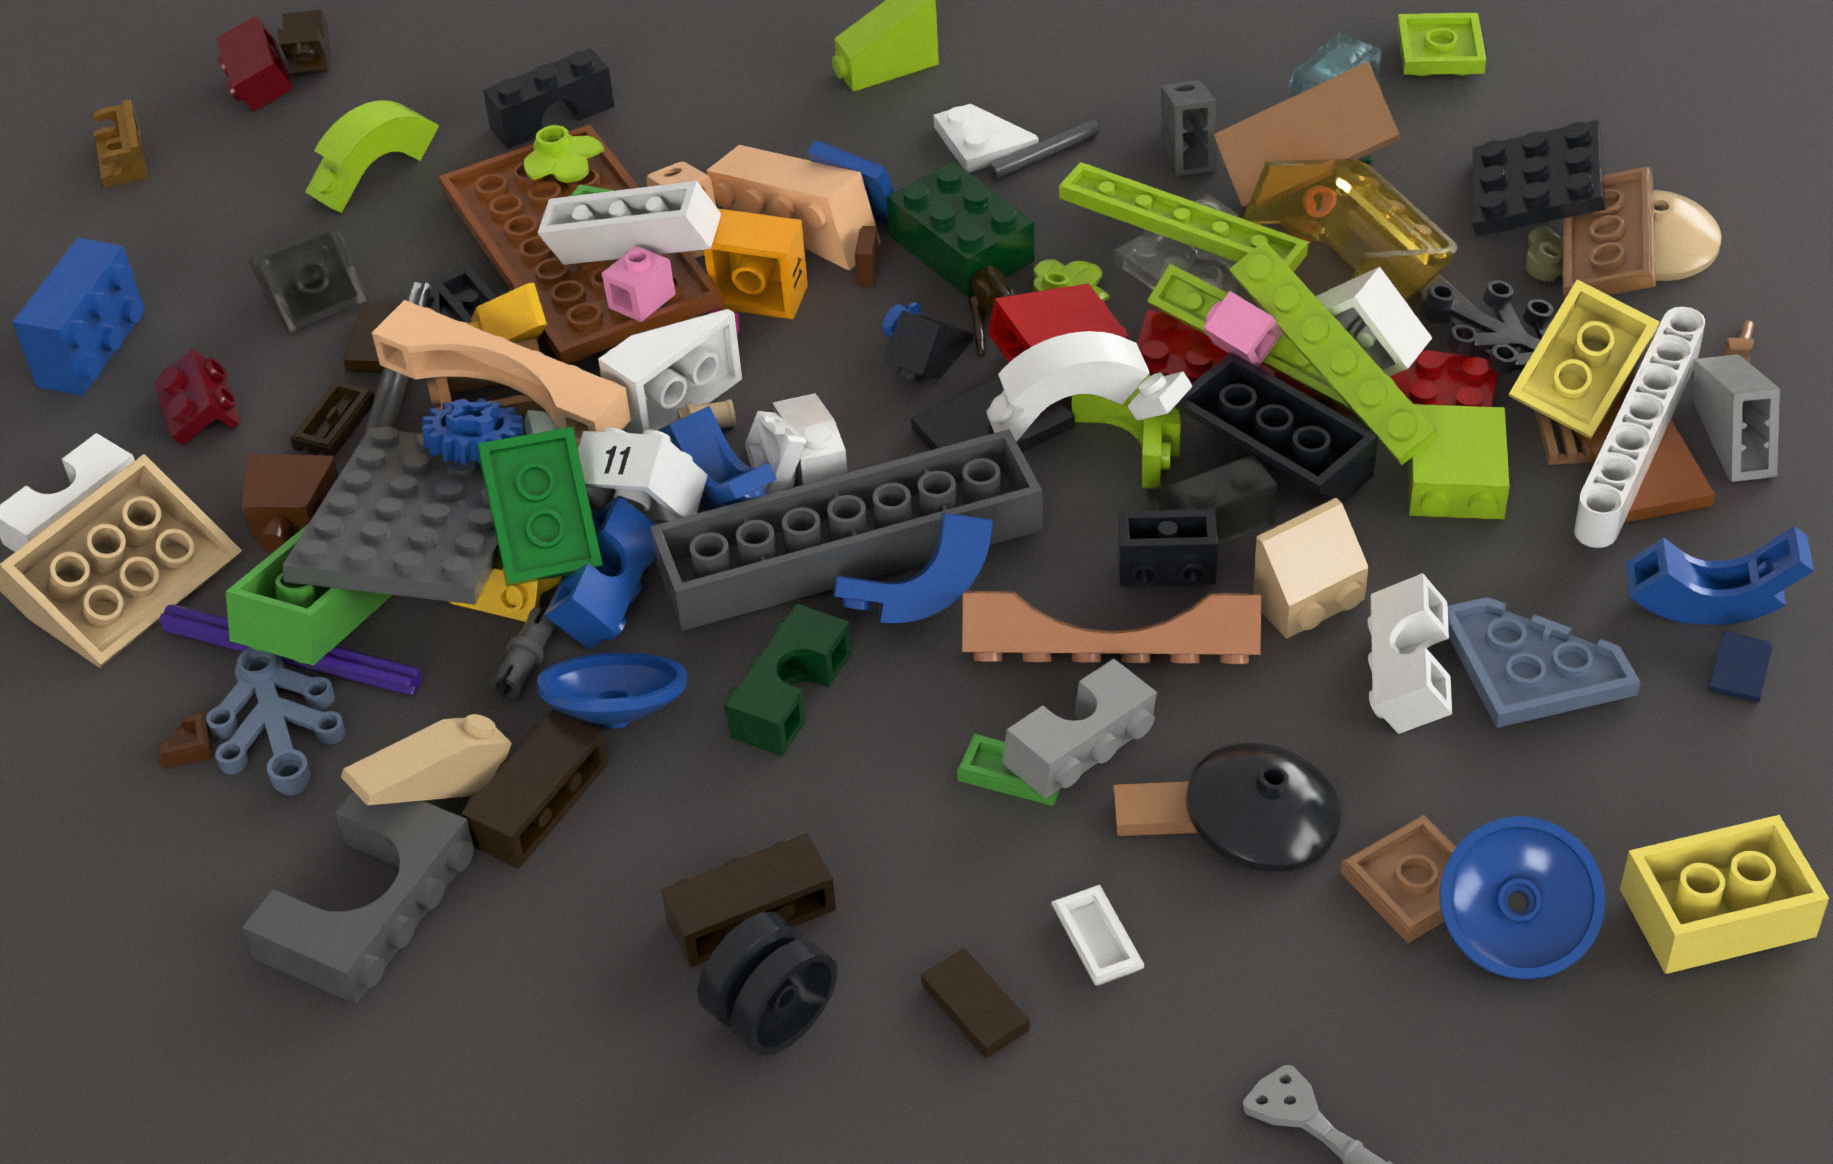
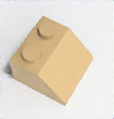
(1309, 569)

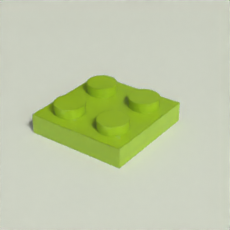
(1441, 44)

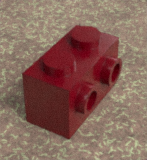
(253, 64)

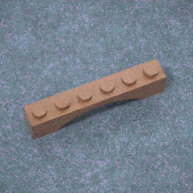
(1214, 625)

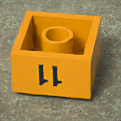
(758, 263)

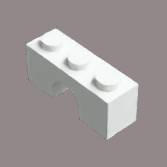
(87, 468)
(1406, 678)

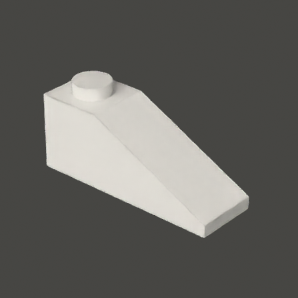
(824, 450)

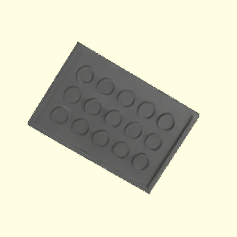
(400, 525)

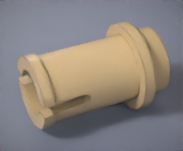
(722, 411)

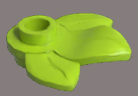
(561, 155)
(1053, 274)

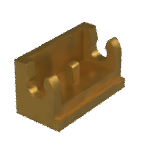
(119, 146)

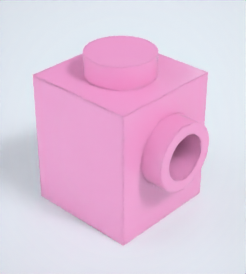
(638, 283)
(1242, 329)

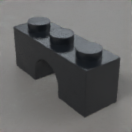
(519, 103)

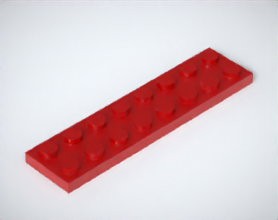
(1430, 380)

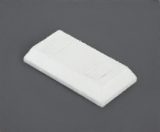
(1097, 935)

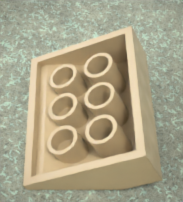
(116, 563)

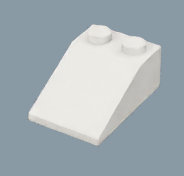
(674, 366)

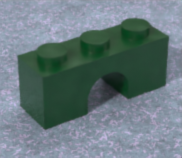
(765, 705)

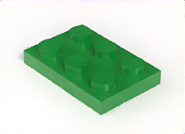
(539, 506)

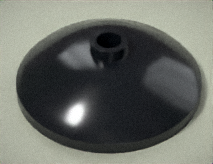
(1263, 807)

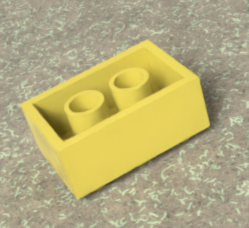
(1723, 894)

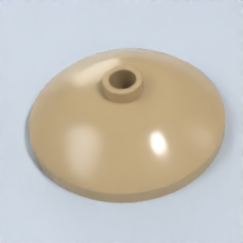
(1684, 237)

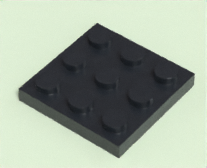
(1538, 178)

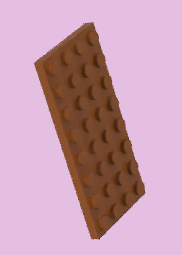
(504, 217)

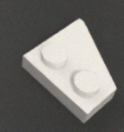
(776, 443)

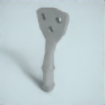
(1302, 1113)

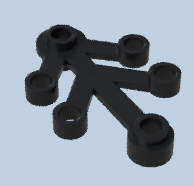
(1501, 336)

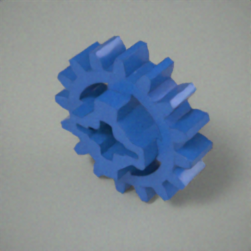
(465, 424)

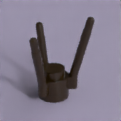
(986, 286)

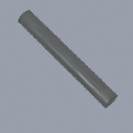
(1043, 149)

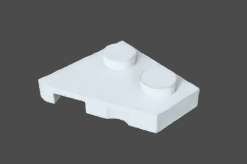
(979, 136)

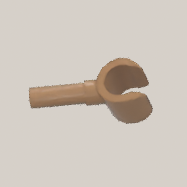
(1742, 344)

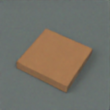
(1403, 876)

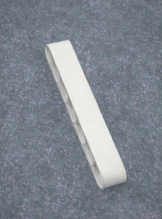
(1639, 428)

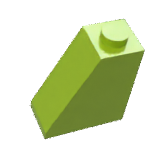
(887, 43)

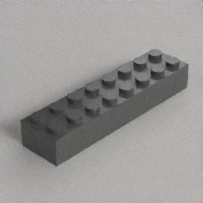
(840, 526)

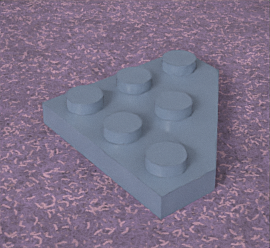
(1535, 664)

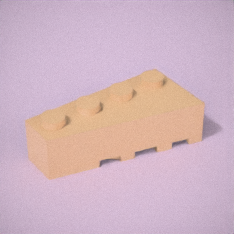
(823, 196)

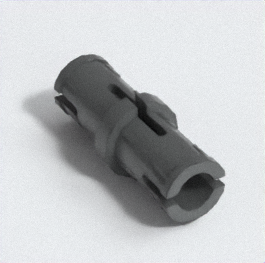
(523, 654)

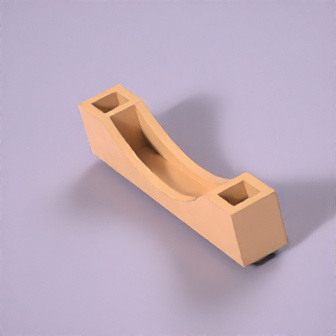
(433, 345)

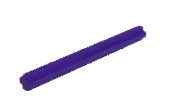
(337, 662)

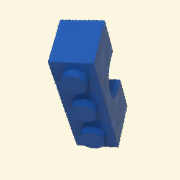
(594, 601)

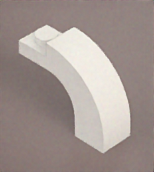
(1062, 368)

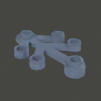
(260, 673)

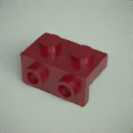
(194, 395)

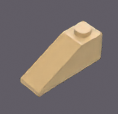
(435, 763)

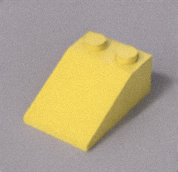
(1584, 359)

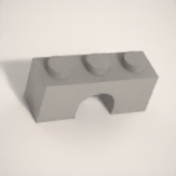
(1055, 752)

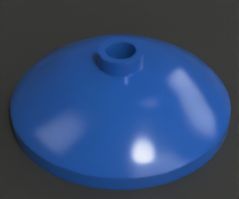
(612, 687)
(1552, 874)

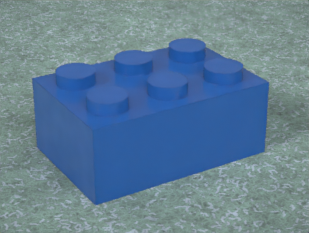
(79, 316)

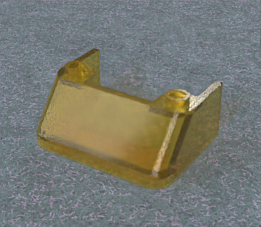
(1356, 216)

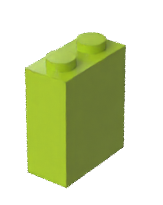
(1464, 467)

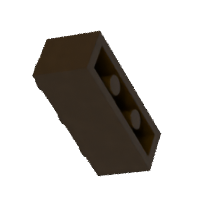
(535, 788)
(779, 879)

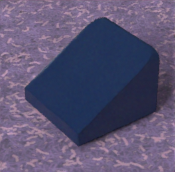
(1741, 666)

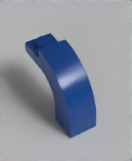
(728, 477)
(950, 571)
(1718, 591)

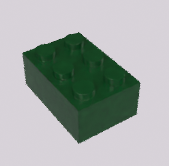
(959, 226)

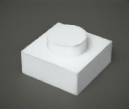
(1159, 395)

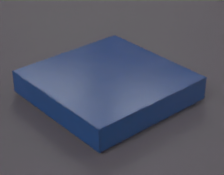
(874, 175)

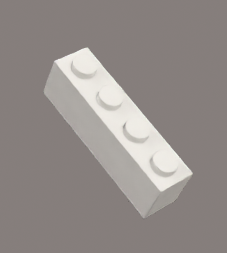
(614, 222)

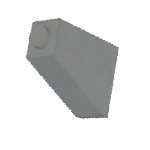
(1739, 415)

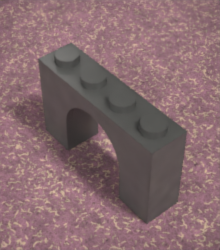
(351, 948)

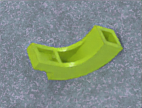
(361, 139)
(1157, 435)

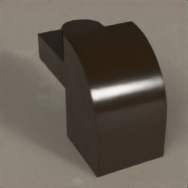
(305, 42)

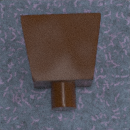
(284, 494)

